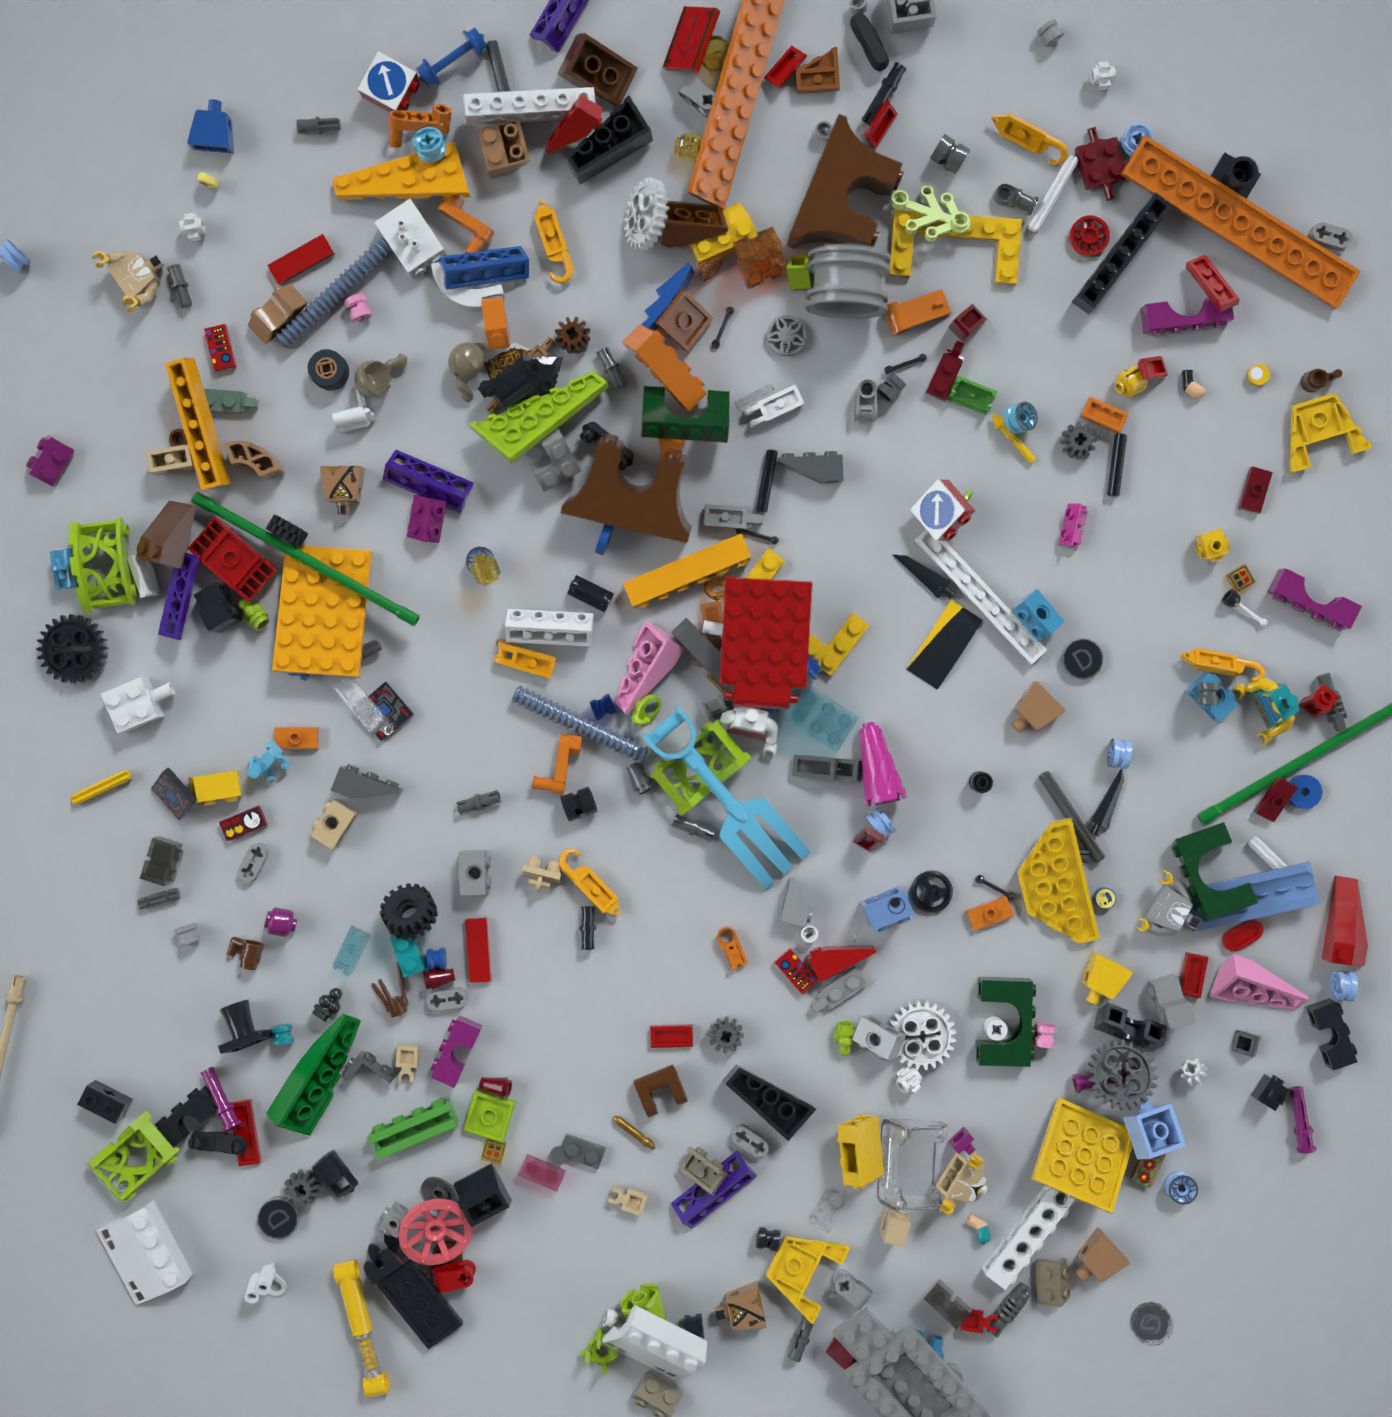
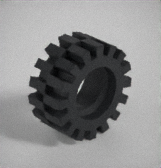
(287, 531)

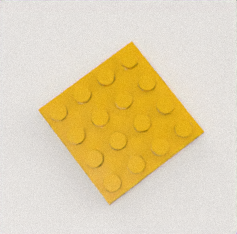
(1083, 1155)

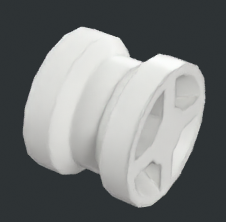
(992, 1024)

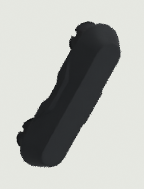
(869, 41)
(594, 432)
(218, 1142)

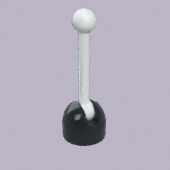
(1232, 599)

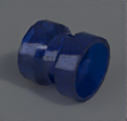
(603, 707)

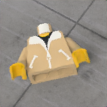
(962, 1182)

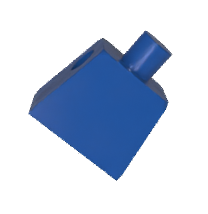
(212, 130)

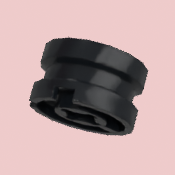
(694, 1325)

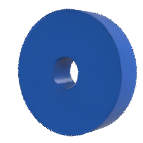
(604, 539)
(1313, 794)

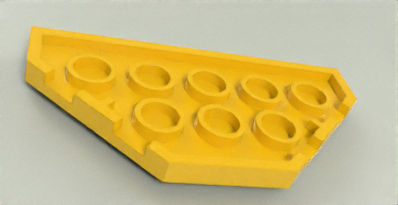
(1056, 884)

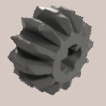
(1082, 433)
(717, 1035)
(294, 1188)

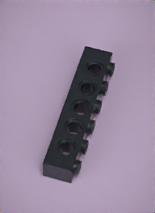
(1122, 253)

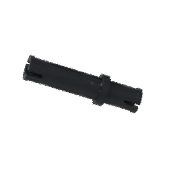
(888, 86)

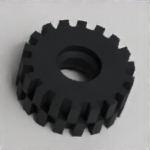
(401, 901)

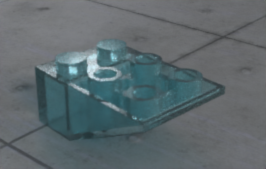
(821, 718)

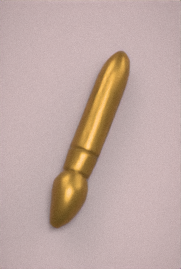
(645, 1141)

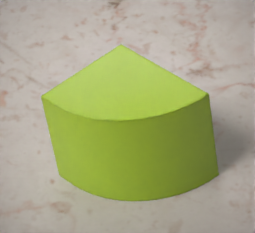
(797, 272)

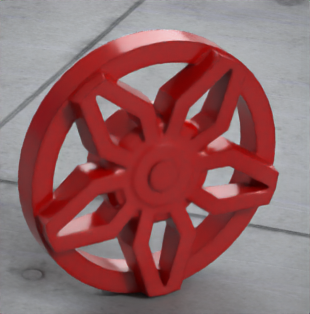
(1089, 236)

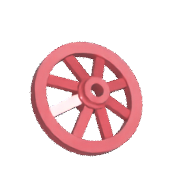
(434, 1230)

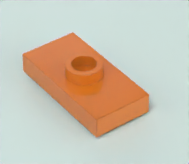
(1104, 415)
(297, 737)
(989, 913)

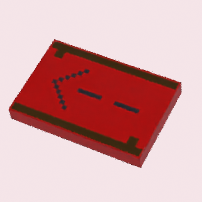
(691, 39)

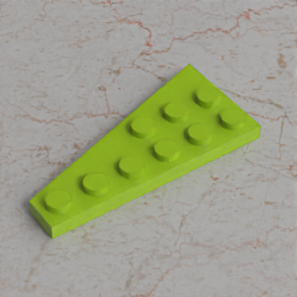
(535, 418)

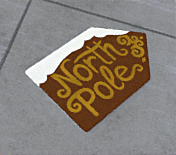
(501, 358)

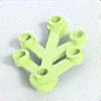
(932, 213)

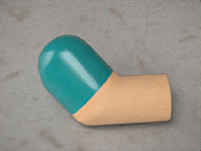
(982, 1229)

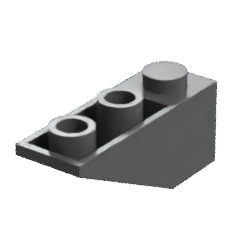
(822, 468)
(356, 784)

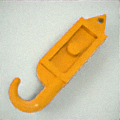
(1028, 136)
(553, 241)
(1221, 663)
(590, 885)

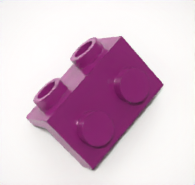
(49, 460)
(426, 519)

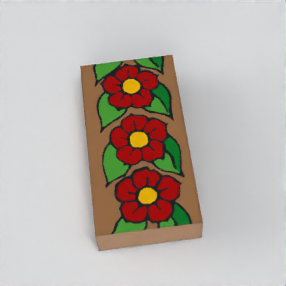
(1147, 1170)

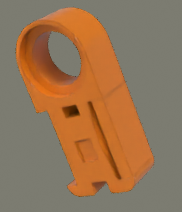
(732, 949)

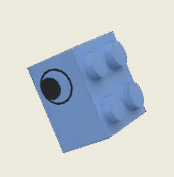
(887, 909)

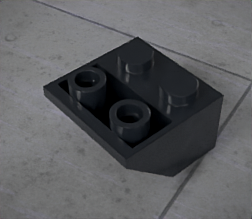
(482, 1195)

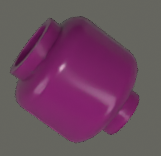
(280, 922)

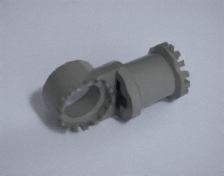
(1016, 199)

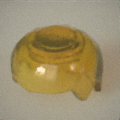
(715, 54)

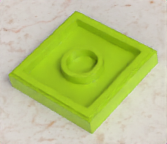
(489, 1116)

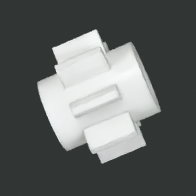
(1103, 75)
(192, 227)
(1193, 1078)
(908, 1080)

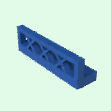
(485, 269)

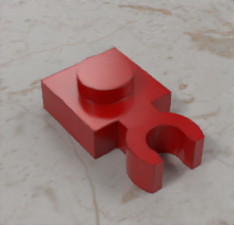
(976, 1322)

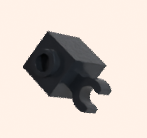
(1270, 1091)

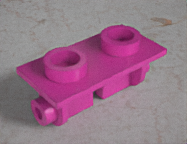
(1074, 516)

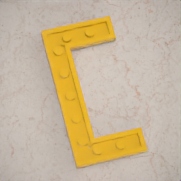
(1004, 230)
(844, 640)

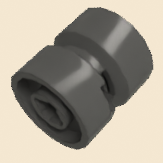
(950, 154)

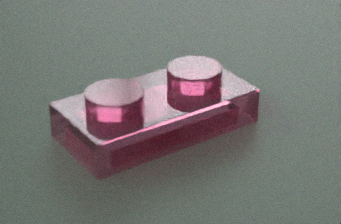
(542, 1172)

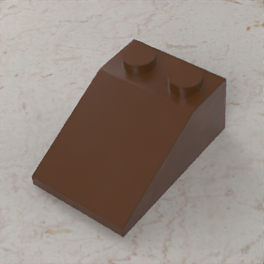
(596, 66)
(691, 223)
(168, 535)

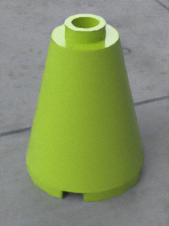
(646, 1298)

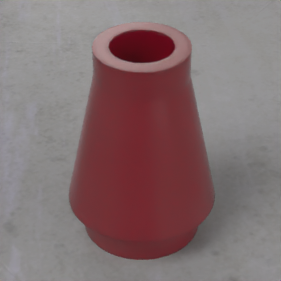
(438, 977)
(497, 1086)

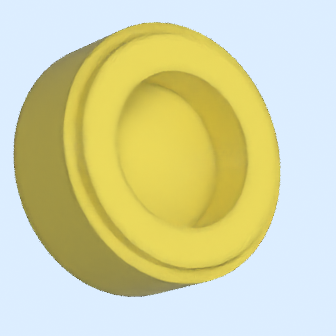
(207, 180)

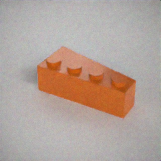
(665, 366)

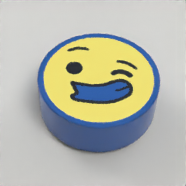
(1104, 898)

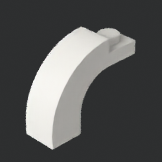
(465, 297)

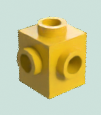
(1212, 545)

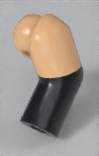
(1190, 386)

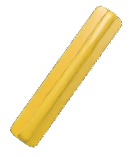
(101, 787)

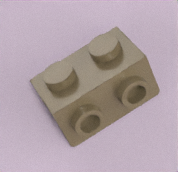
(703, 1171)
(1052, 1282)
(657, 1395)

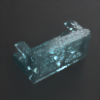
(351, 950)

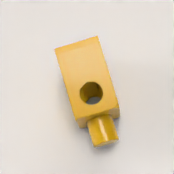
(1104, 978)

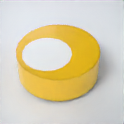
(1258, 374)

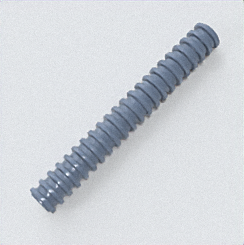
(334, 292)
(580, 724)

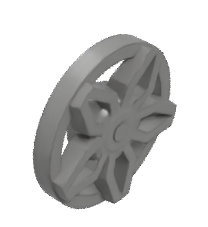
(786, 335)

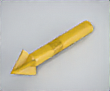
(1020, 446)

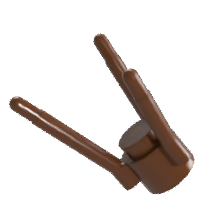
(393, 1005)

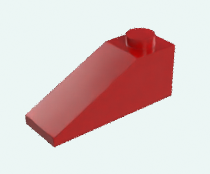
(576, 124)
(835, 959)

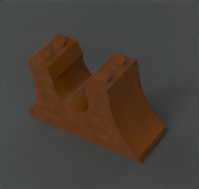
(842, 169)
(616, 502)

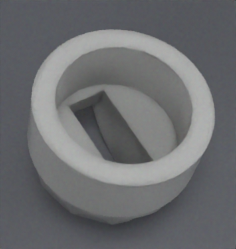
(862, 6)
(823, 124)

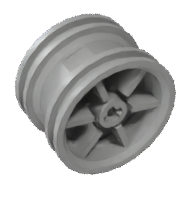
(847, 281)

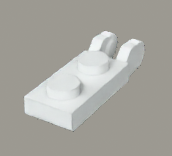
(775, 405)

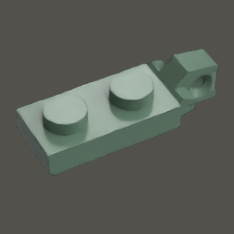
(229, 401)

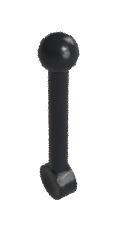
(715, 343)
(922, 357)
(774, 540)
(980, 879)

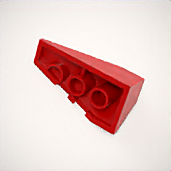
(1345, 930)

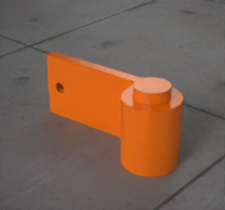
(916, 311)

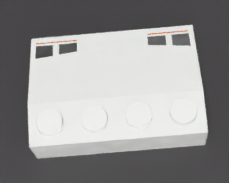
(145, 1253)
(658, 1344)

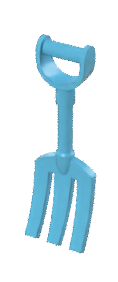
(739, 814)

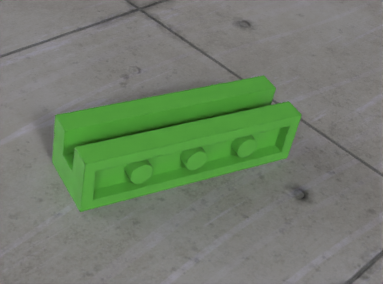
(413, 1128)

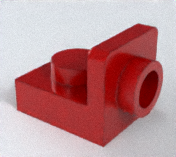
(1319, 702)

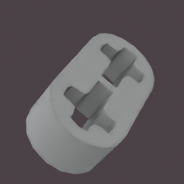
(1331, 231)
(248, 860)
(448, 1004)
(752, 1136)

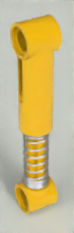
(348, 1277)

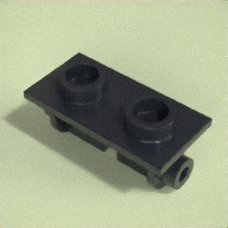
(590, 593)

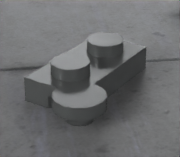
(579, 1151)

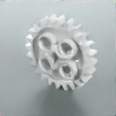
(649, 199)
(920, 1015)

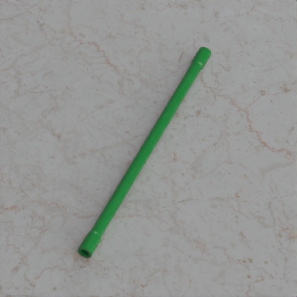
(211, 506)
(1216, 810)

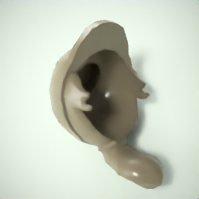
(464, 364)
(374, 376)

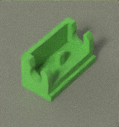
(972, 395)

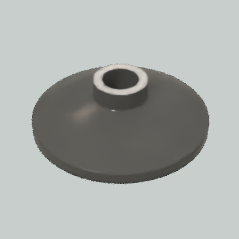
(438, 1189)

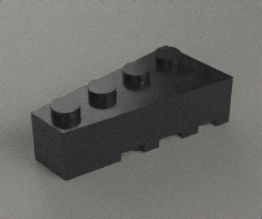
(613, 141)
(775, 1105)

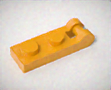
(525, 659)

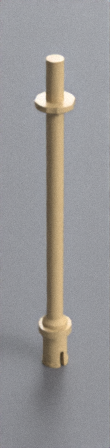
(13, 998)

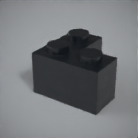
(217, 608)

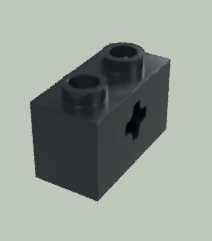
(105, 1101)

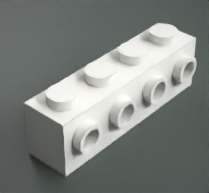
(549, 627)

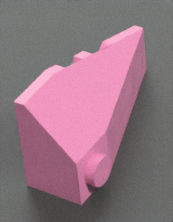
(653, 658)
(1250, 982)

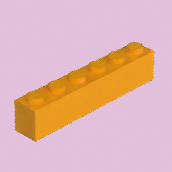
(197, 423)
(687, 570)

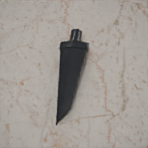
(933, 581)
(1105, 810)

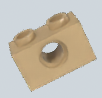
(170, 460)
(343, 814)
(894, 1227)

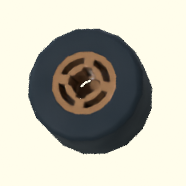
(335, 373)

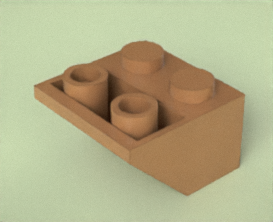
(503, 147)

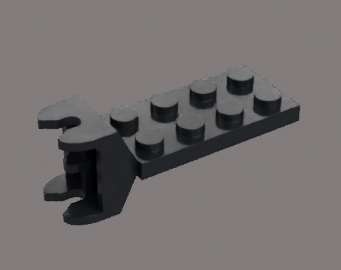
(411, 1292)

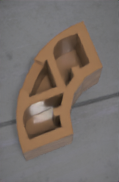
(276, 312)
(248, 454)

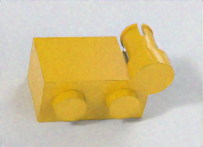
(216, 786)

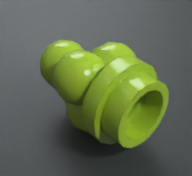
(253, 615)
(843, 1035)

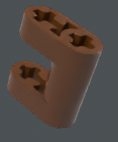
(657, 1081)

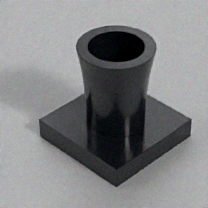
(1237, 173)
(241, 1028)

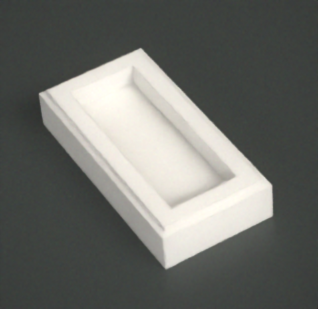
(144, 577)

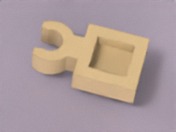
(407, 1057)
(632, 1201)

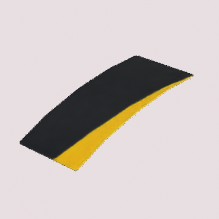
(944, 644)

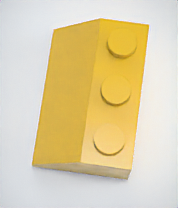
(719, 246)

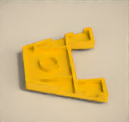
(1318, 421)
(795, 1265)

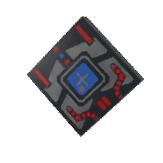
(392, 707)
(173, 793)

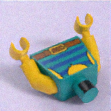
(1273, 703)

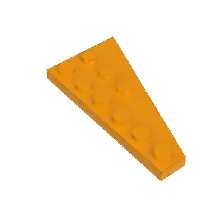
(406, 179)

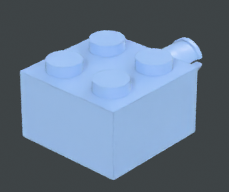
(1154, 1130)

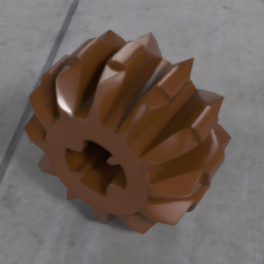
(581, 333)

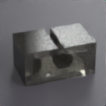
(163, 861)
(939, 1299)

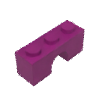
(447, 1067)

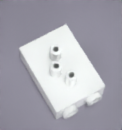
(410, 238)

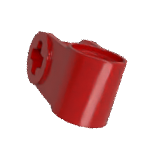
(453, 1276)

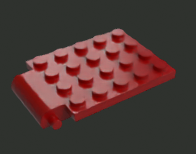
(765, 641)

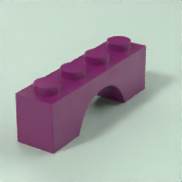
(1161, 317)
(1291, 588)

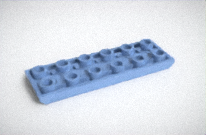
(1275, 891)

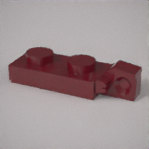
(946, 372)

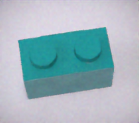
(409, 955)

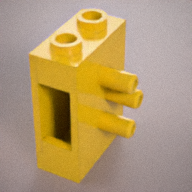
(860, 1150)

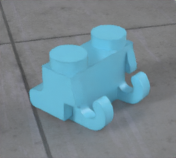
(266, 761)

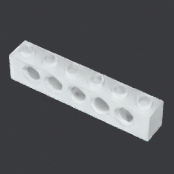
(525, 105)
(1020, 1233)

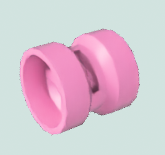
(358, 307)
(1044, 1035)

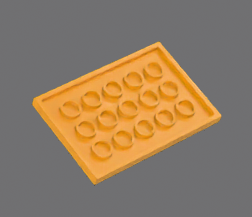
(320, 619)

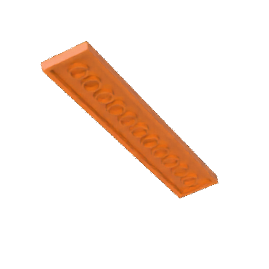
(734, 100)
(1240, 222)

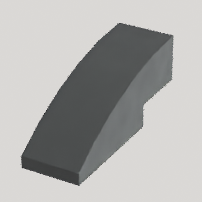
(826, 768)

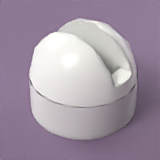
(806, 930)
(610, 1318)

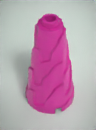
(880, 777)

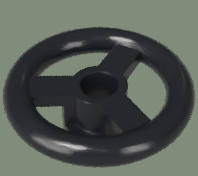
(924, 906)

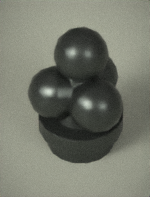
(328, 1005)

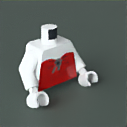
(750, 723)

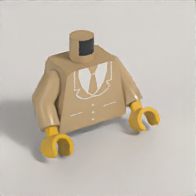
(133, 274)

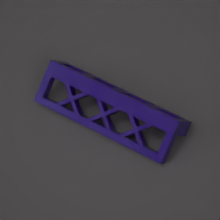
(558, 23)
(425, 483)
(178, 598)
(709, 1203)

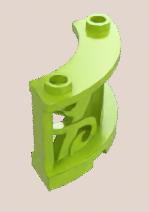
(80, 541)
(729, 766)
(157, 1148)

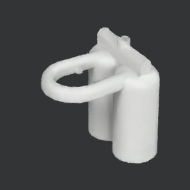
(355, 417)
(261, 1284)

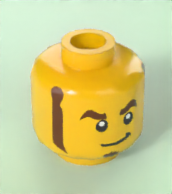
(1130, 382)

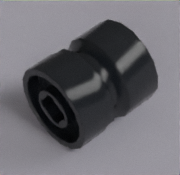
(578, 804)

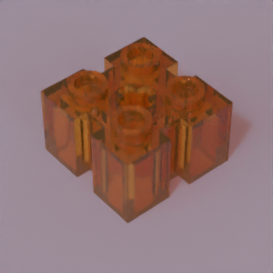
(760, 257)

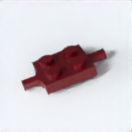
(1100, 163)

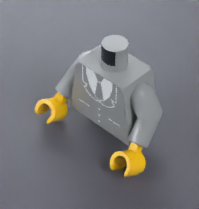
(1170, 910)

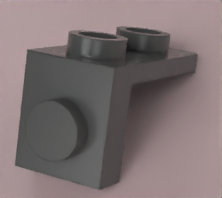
(368, 1060)

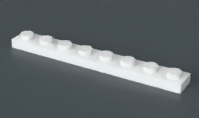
(981, 596)

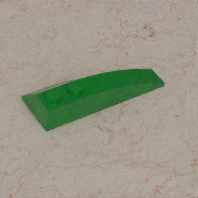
(312, 1081)

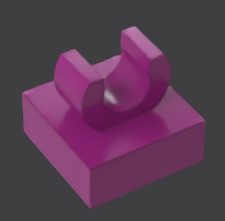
(962, 1141)

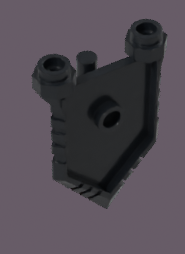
(523, 380)

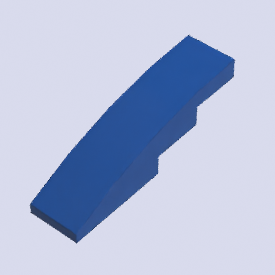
(667, 293)

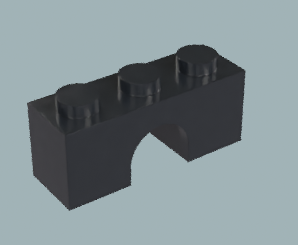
(1114, 1021)
(1339, 1050)
(199, 1106)

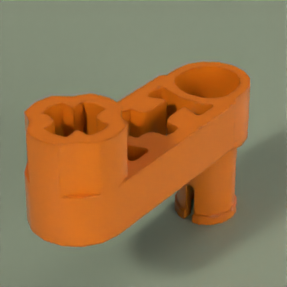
(414, 121)
(451, 208)
(567, 745)

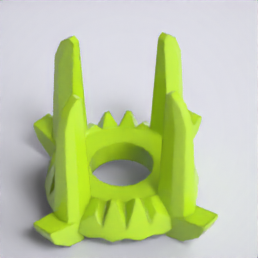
(591, 1355)

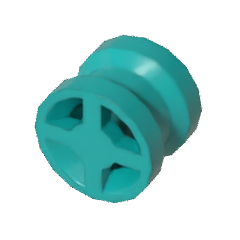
(282, 1034)

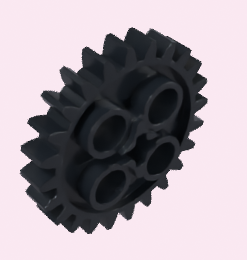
(72, 629)

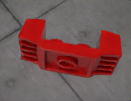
(232, 559)

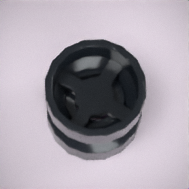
(977, 781)
(763, 1239)

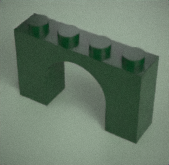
(661, 423)
(1210, 902)
(1017, 1049)

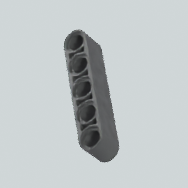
(700, 648)

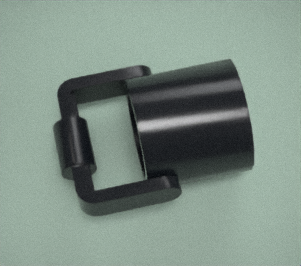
(330, 1170)

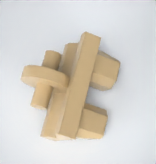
(532, 870)

